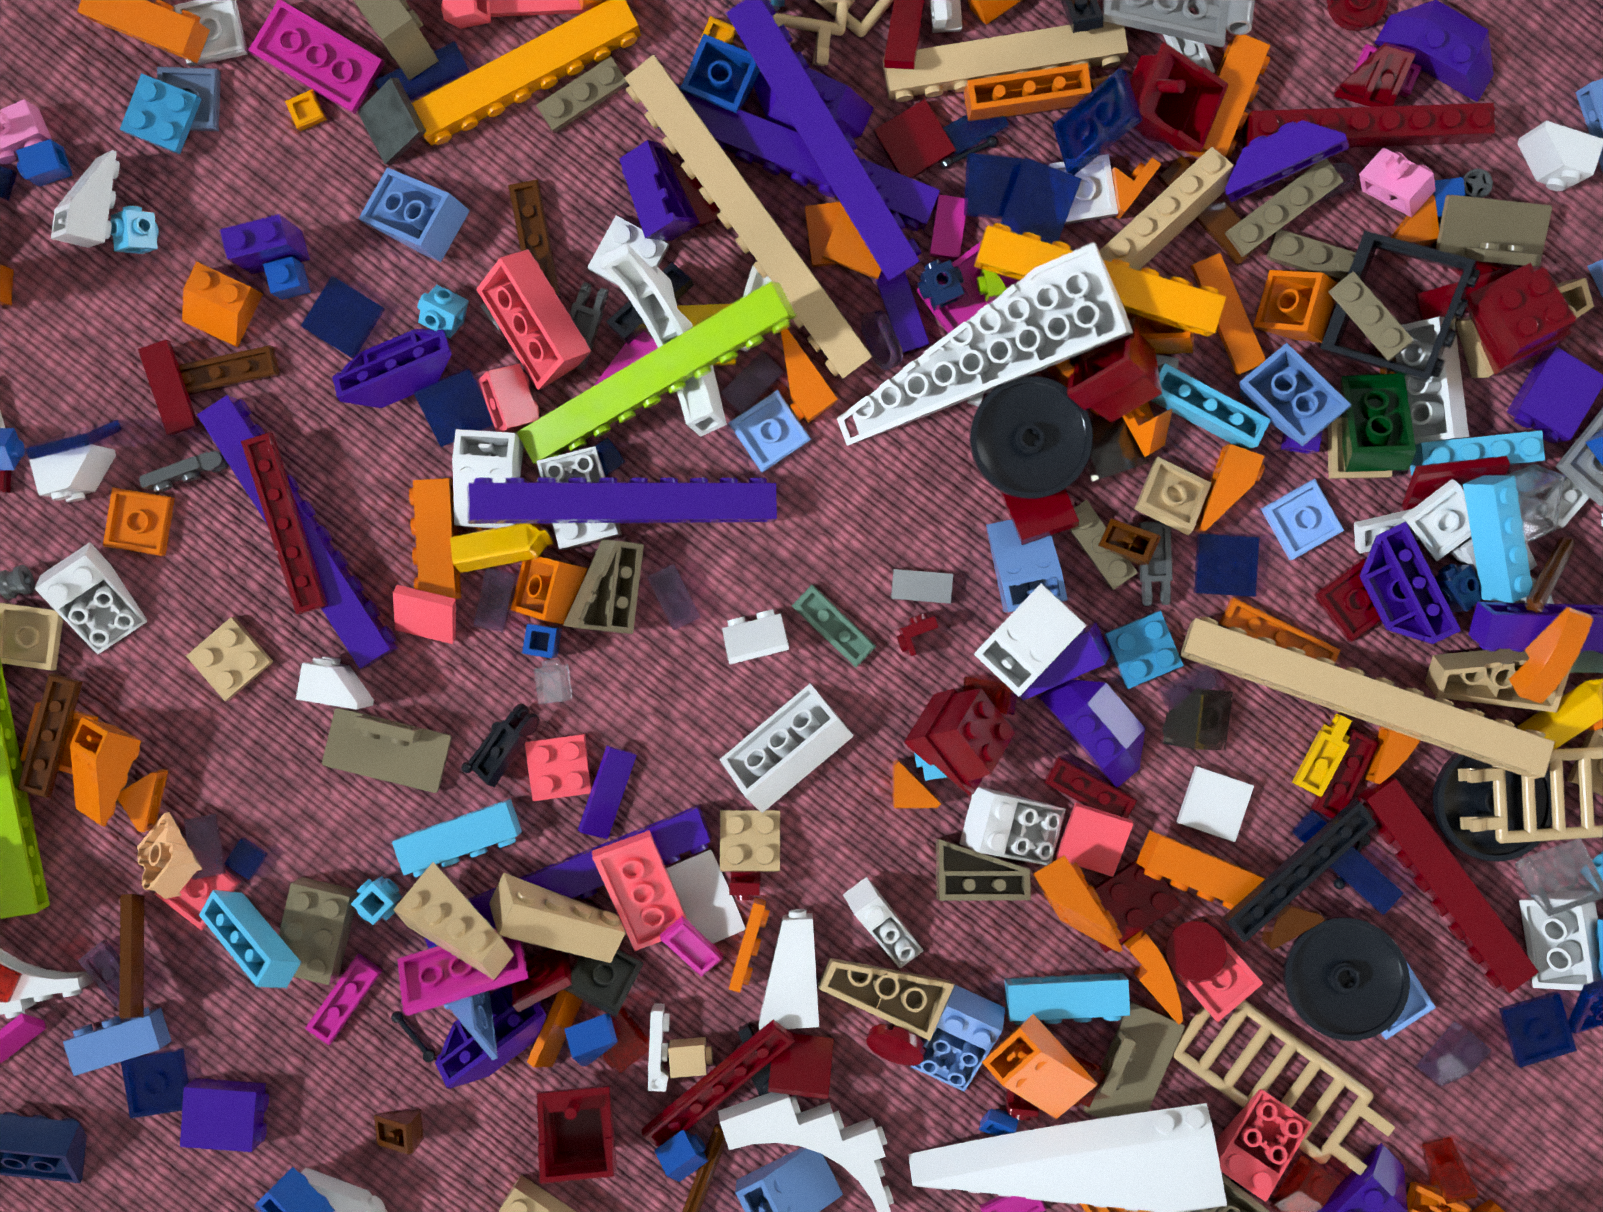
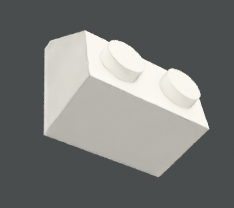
(1560, 155)
(72, 472)
(755, 637)
(332, 684)

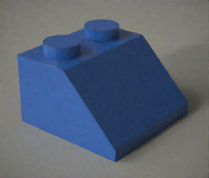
(721, 74)

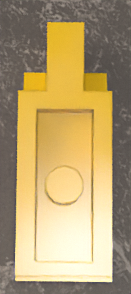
(1324, 756)

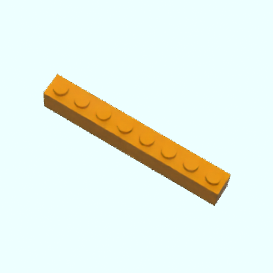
(526, 70)
(1140, 291)

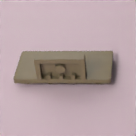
(1494, 230)
(386, 750)
(1135, 1063)

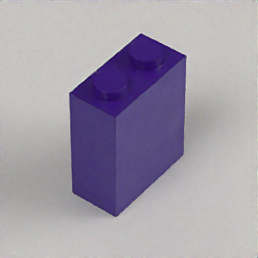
(263, 242)
(1556, 395)
(223, 1115)

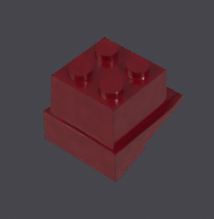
(1176, 99)
(1519, 316)
(1116, 376)
(961, 736)
(575, 1134)

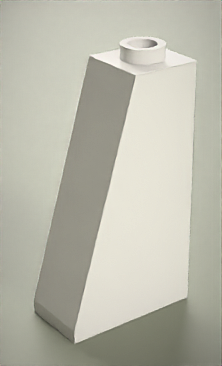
(792, 979)

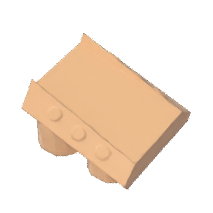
(166, 859)

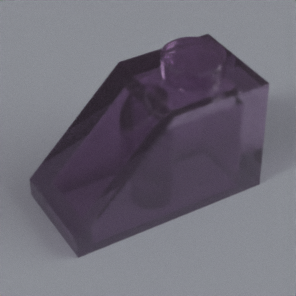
(1453, 1055)

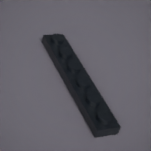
(1299, 870)

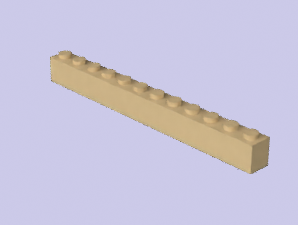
(747, 215)
(1368, 699)

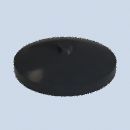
(1030, 438)
(1462, 799)
(1346, 979)

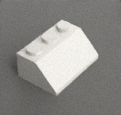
(1561, 945)

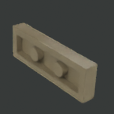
(582, 94)
(1310, 255)
(1371, 316)
(1088, 534)

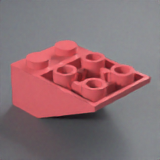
(1260, 1143)

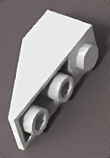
(882, 922)

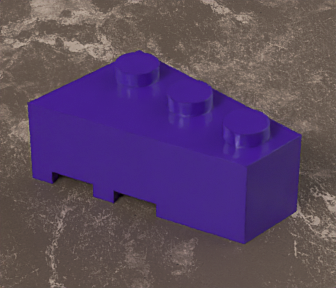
(657, 193)
(1082, 655)

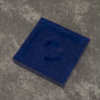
(989, 184)
(342, 317)
(454, 405)
(1226, 565)
(1537, 1029)
(155, 1082)

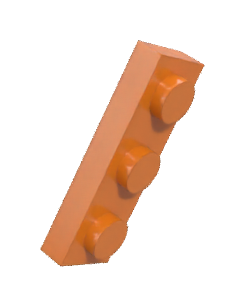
(749, 945)

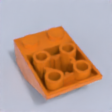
(100, 767)
(1077, 902)
(1039, 1068)

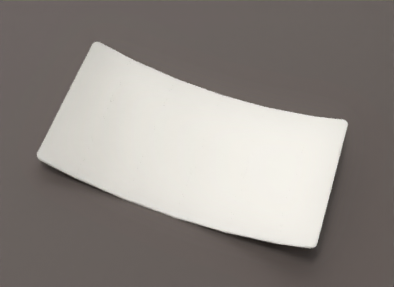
(706, 897)

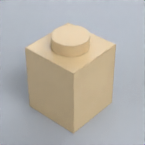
(689, 1057)

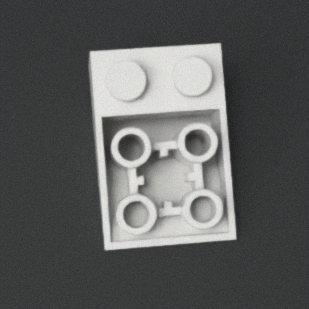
(84, 211)
(482, 455)
(582, 464)
(91, 598)
(1030, 639)
(1012, 826)

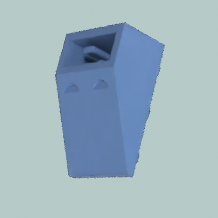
(1023, 566)
(962, 1038)
(790, 1184)

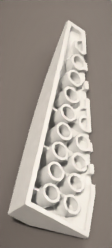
(1030, 327)
(1124, 1161)

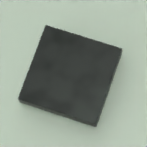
(391, 121)
(604, 983)

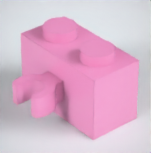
(20, 127)
(1397, 181)

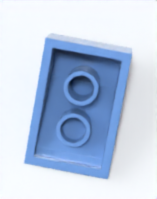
(414, 214)
(1292, 395)
(477, 1018)

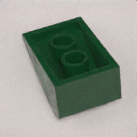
(1378, 423)

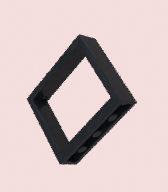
(1446, 336)

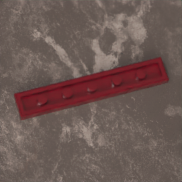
(284, 523)
(719, 1083)

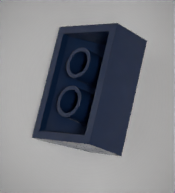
(42, 1148)

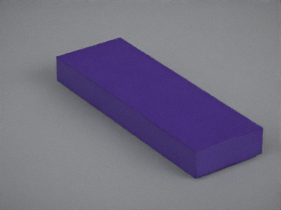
(902, 312)
(607, 792)

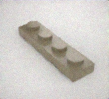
(1284, 207)

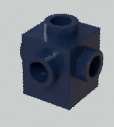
(939, 294)
(1459, 586)

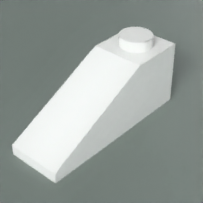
(342, 1195)

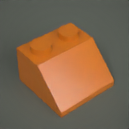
(218, 304)
(1296, 305)
(547, 588)

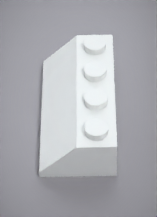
(1438, 406)
(785, 748)

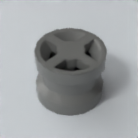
(1480, 182)
(16, 582)

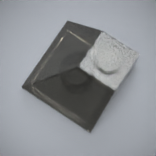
(1113, 449)
(1200, 720)

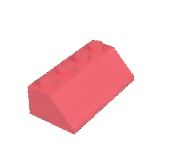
(532, 318)

